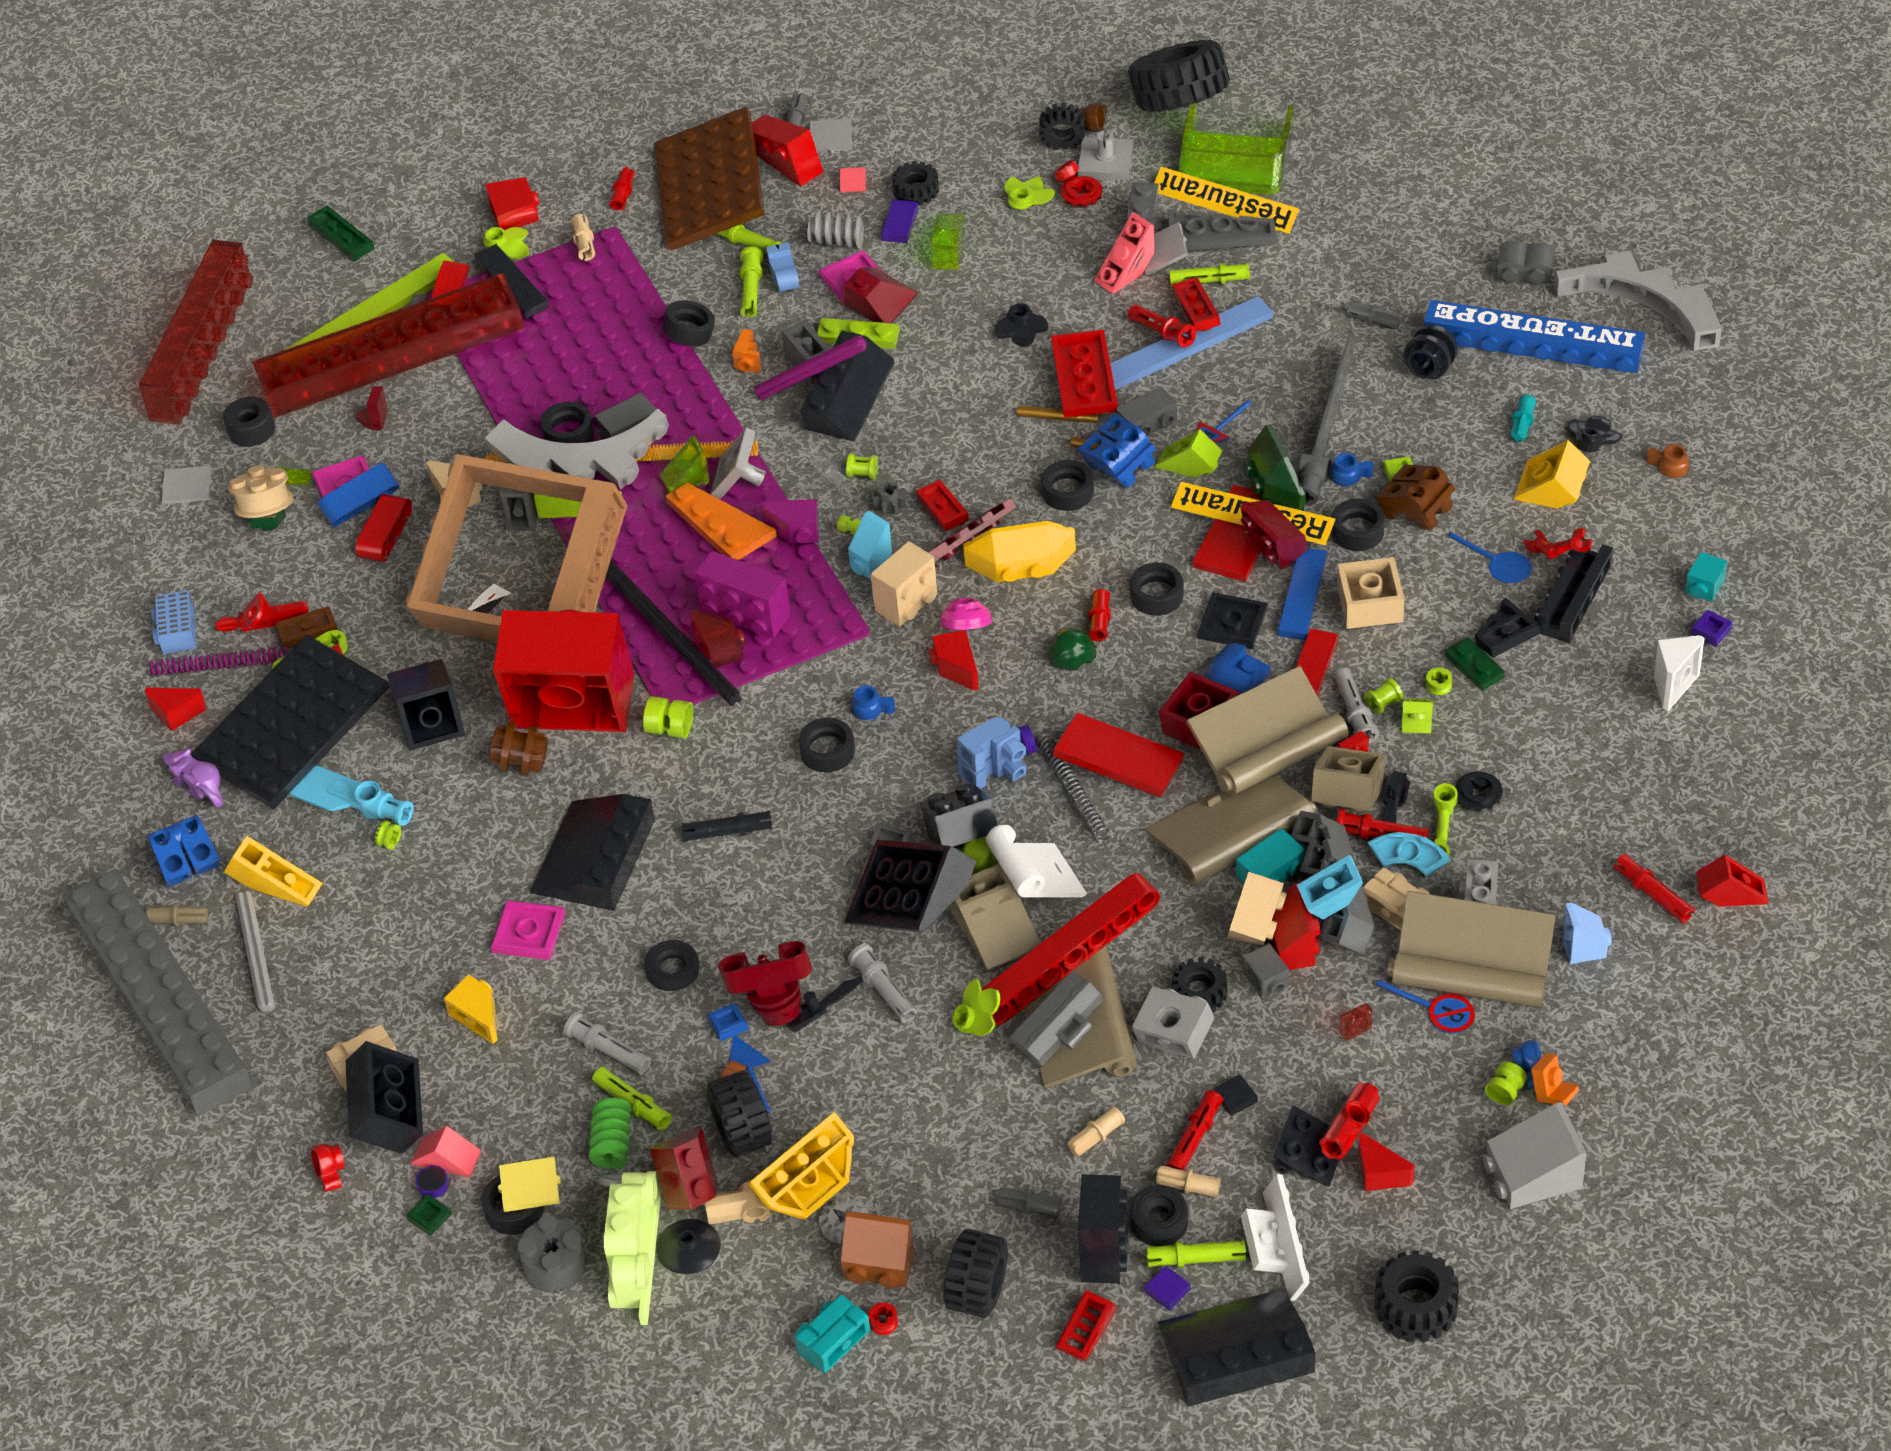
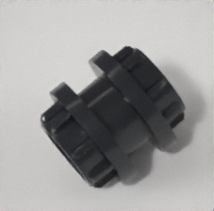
(1430, 352)

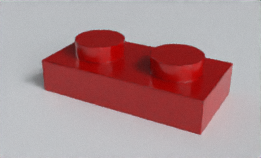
(942, 505)

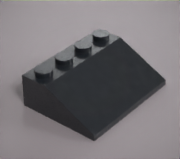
(596, 850)
(908, 885)
(1238, 1347)

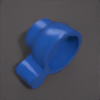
(1347, 471)
(868, 704)
(1526, 1057)

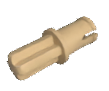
(1096, 1131)
(1188, 1181)

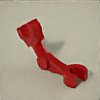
(1551, 550)

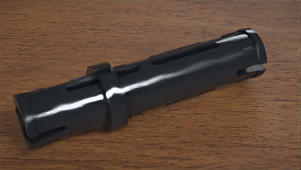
(727, 826)

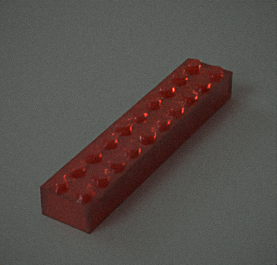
(388, 345)

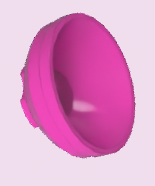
(965, 614)

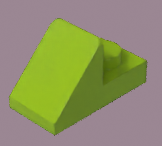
(1417, 715)

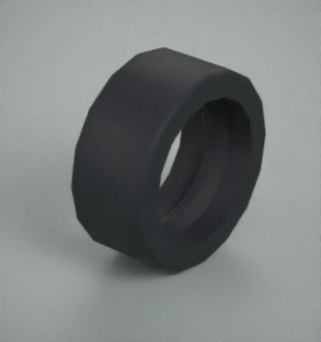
(687, 334)
(567, 412)
(1067, 500)
(1358, 539)
(1156, 604)
(826, 761)
(503, 1223)

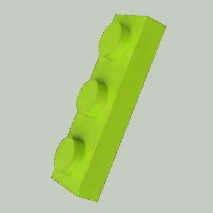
(882, 334)

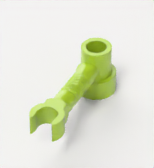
(1445, 799)

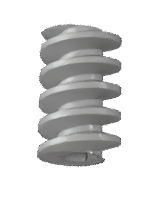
(835, 230)

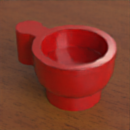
(327, 1162)

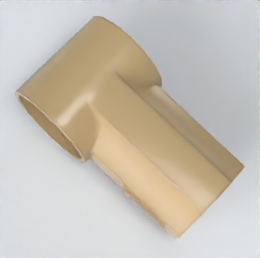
(737, 1205)

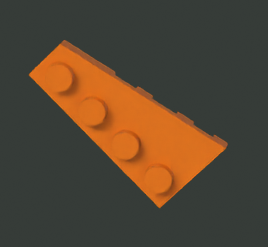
(721, 524)

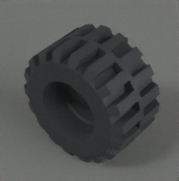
(739, 1113)
(975, 1273)
(1415, 1318)

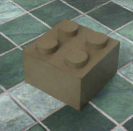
(1348, 778)

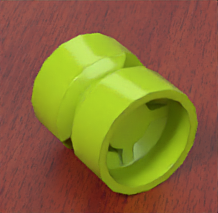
(668, 717)

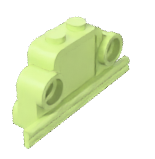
(632, 1239)

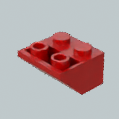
(1295, 932)

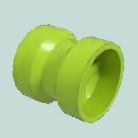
(1507, 1080)

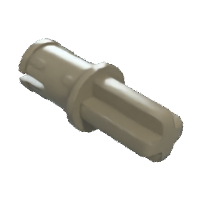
(177, 914)

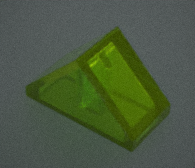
(686, 467)

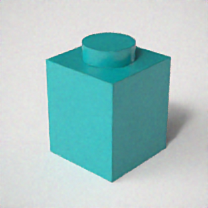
(1706, 576)

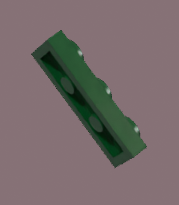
(340, 233)

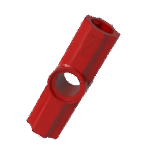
(1349, 1120)

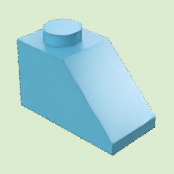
(870, 545)
(1331, 888)

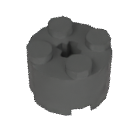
(552, 1254)

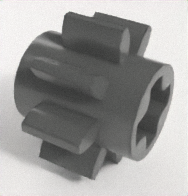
(889, 498)

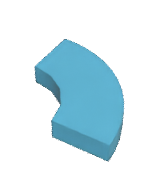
(1410, 850)

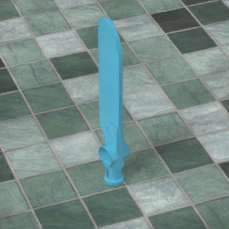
(339, 792)

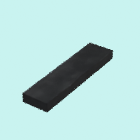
(494, 262)

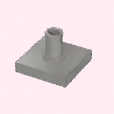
(1106, 157)
(735, 464)

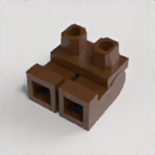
(1417, 495)

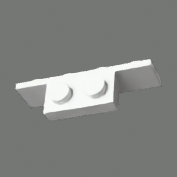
(1274, 1239)

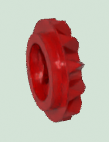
(1076, 185)

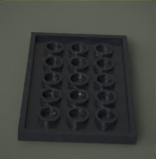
(290, 721)

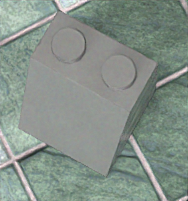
(1536, 1158)

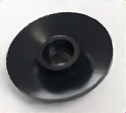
(691, 1256)

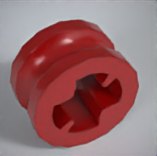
(892, 1320)

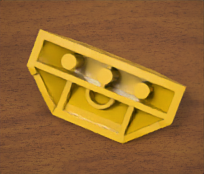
(1020, 551)
(808, 1170)

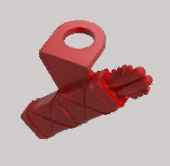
(261, 615)

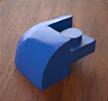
(1236, 669)

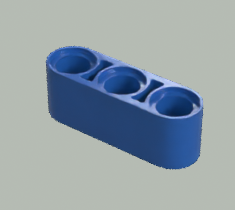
(358, 494)

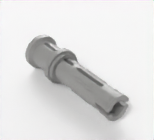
(1357, 715)
(875, 974)
(595, 1038)

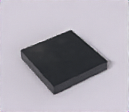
(1232, 620)

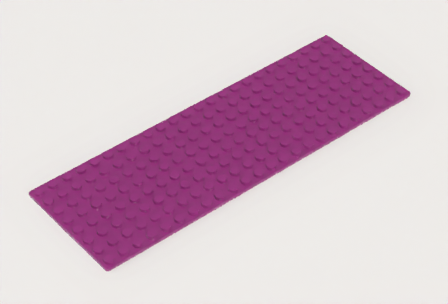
(597, 350)

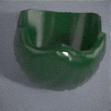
(1071, 649)

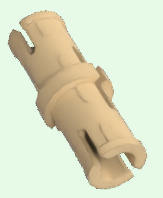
(583, 237)

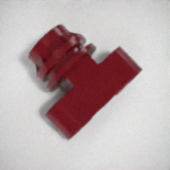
(770, 985)

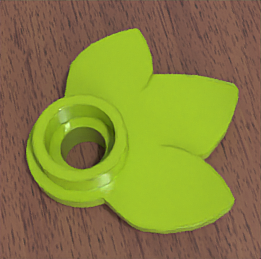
(1027, 193)
(509, 241)
(976, 1010)

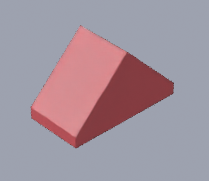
(448, 1151)

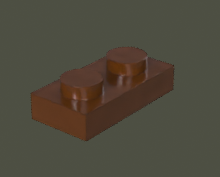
(311, 623)

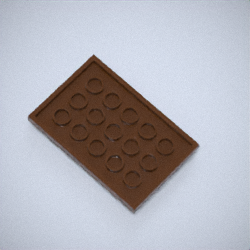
(709, 178)

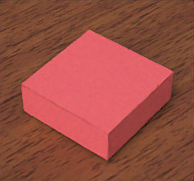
(852, 179)

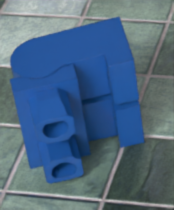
(1119, 450)
(180, 838)

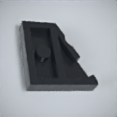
(1505, 629)

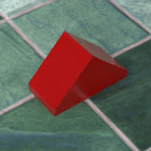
(175, 705)
(1382, 1167)

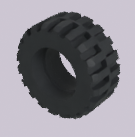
(1178, 75)

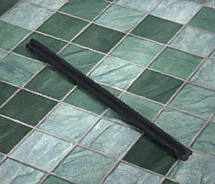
(673, 634)

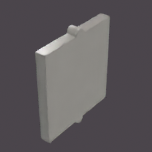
(832, 134)
(1168, 248)
(186, 484)

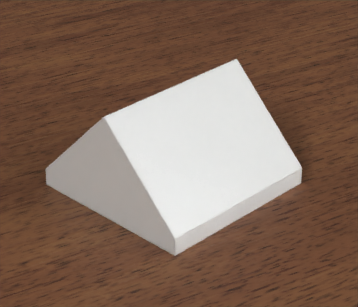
(1677, 667)

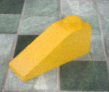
(271, 874)

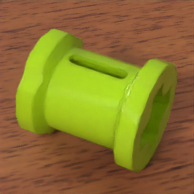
(862, 466)
(1383, 696)

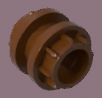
(518, 748)

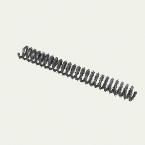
(1069, 792)

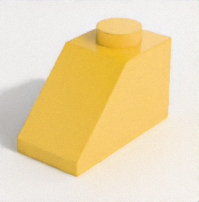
(474, 1007)

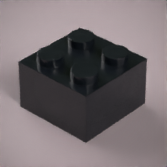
(958, 815)

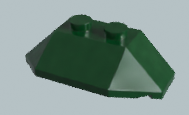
(1272, 471)

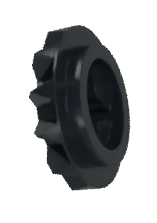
(1482, 782)

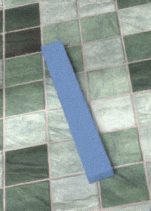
(1168, 352)

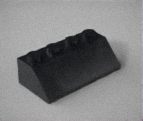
(846, 391)

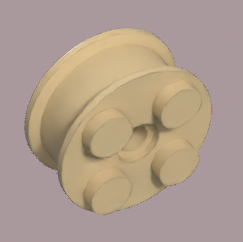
(260, 492)

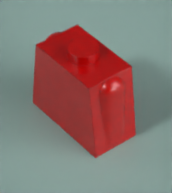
(512, 203)

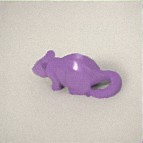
(200, 776)

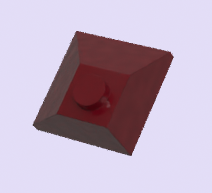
(877, 295)

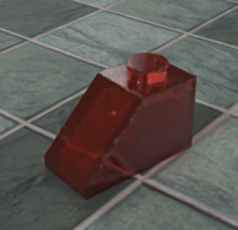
(717, 637)

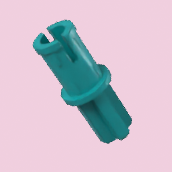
(1523, 417)

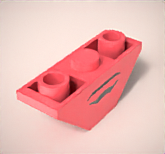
(1128, 255)

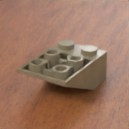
(994, 919)

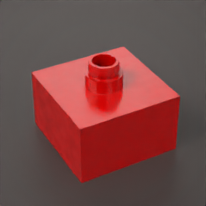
(564, 670)

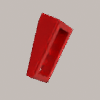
(1098, 1303)

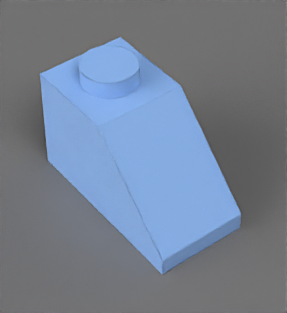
(1584, 935)

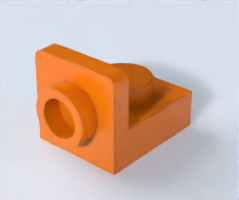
(745, 353)
(1548, 1081)

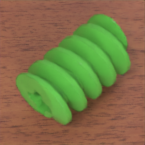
(610, 1133)

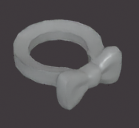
(612, 1178)

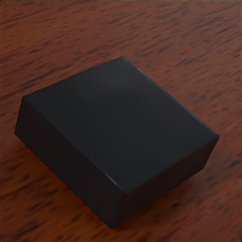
(1236, 1095)

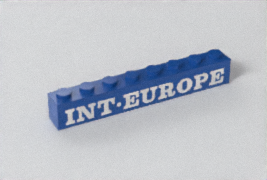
(1539, 336)

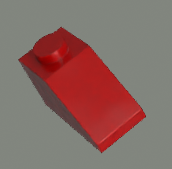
(955, 658)
(1731, 884)

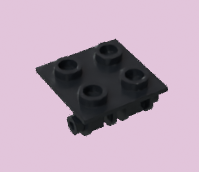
(1301, 1148)

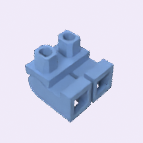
(989, 750)

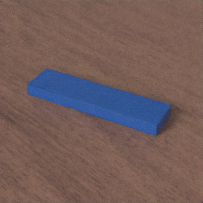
(1302, 594)

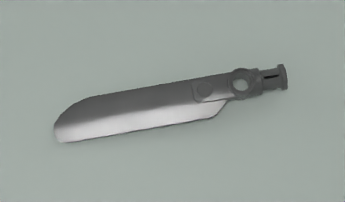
(1316, 466)

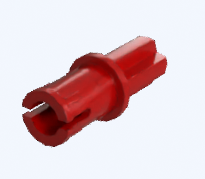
(622, 189)

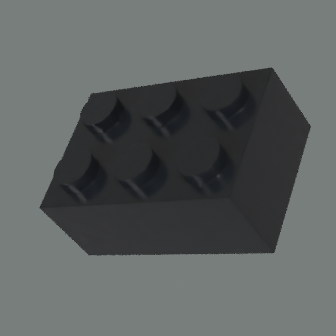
(383, 1097)
(1102, 1229)

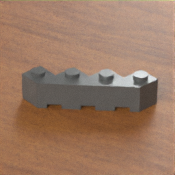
(1326, 845)

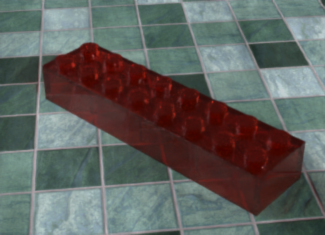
(196, 332)

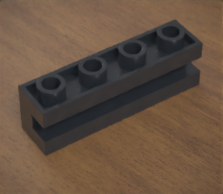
(1573, 592)

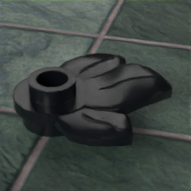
(1021, 325)
(1593, 433)

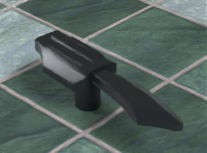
(1394, 794)
(812, 1009)

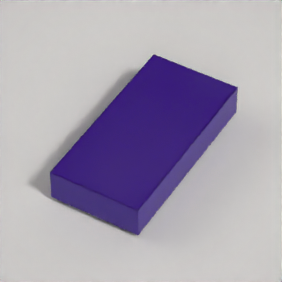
(900, 221)

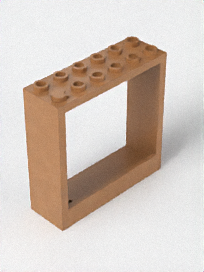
(583, 564)

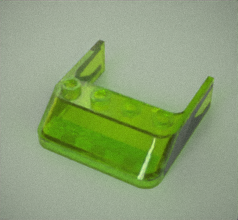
(1236, 161)

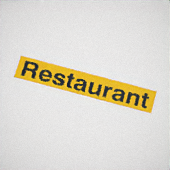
(1224, 199)
(1227, 508)

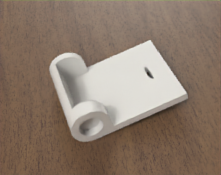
(1033, 867)

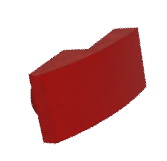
(450, 277)

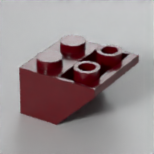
(1272, 533)

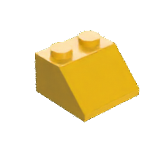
(1553, 477)

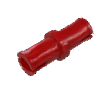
(1099, 615)

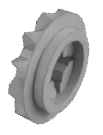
(829, 1219)

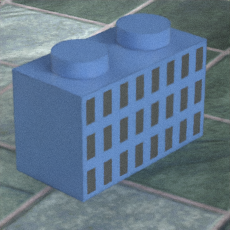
(174, 622)

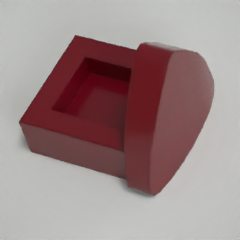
(376, 410)

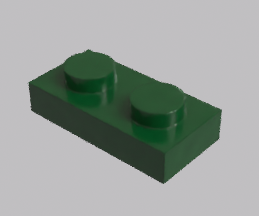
(1474, 663)

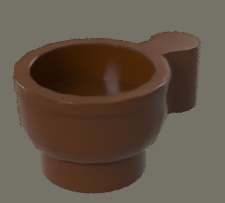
(1094, 116)

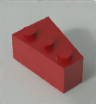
(787, 149)

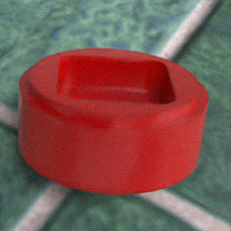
(1066, 171)

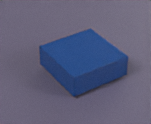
(727, 1022)

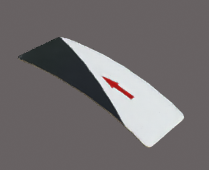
(489, 599)

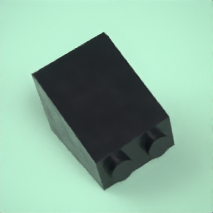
(426, 704)

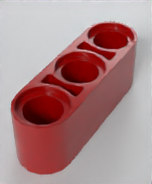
(382, 527)

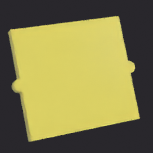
(529, 1184)

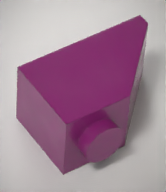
(793, 519)

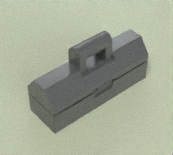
(1058, 1020)

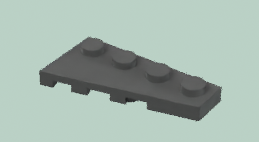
(1222, 231)

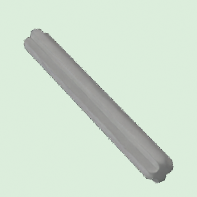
(255, 951)

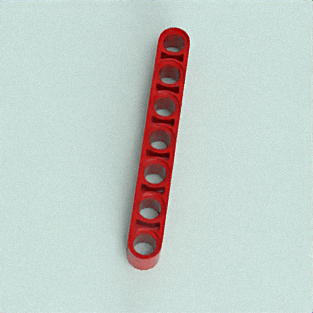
(1072, 945)

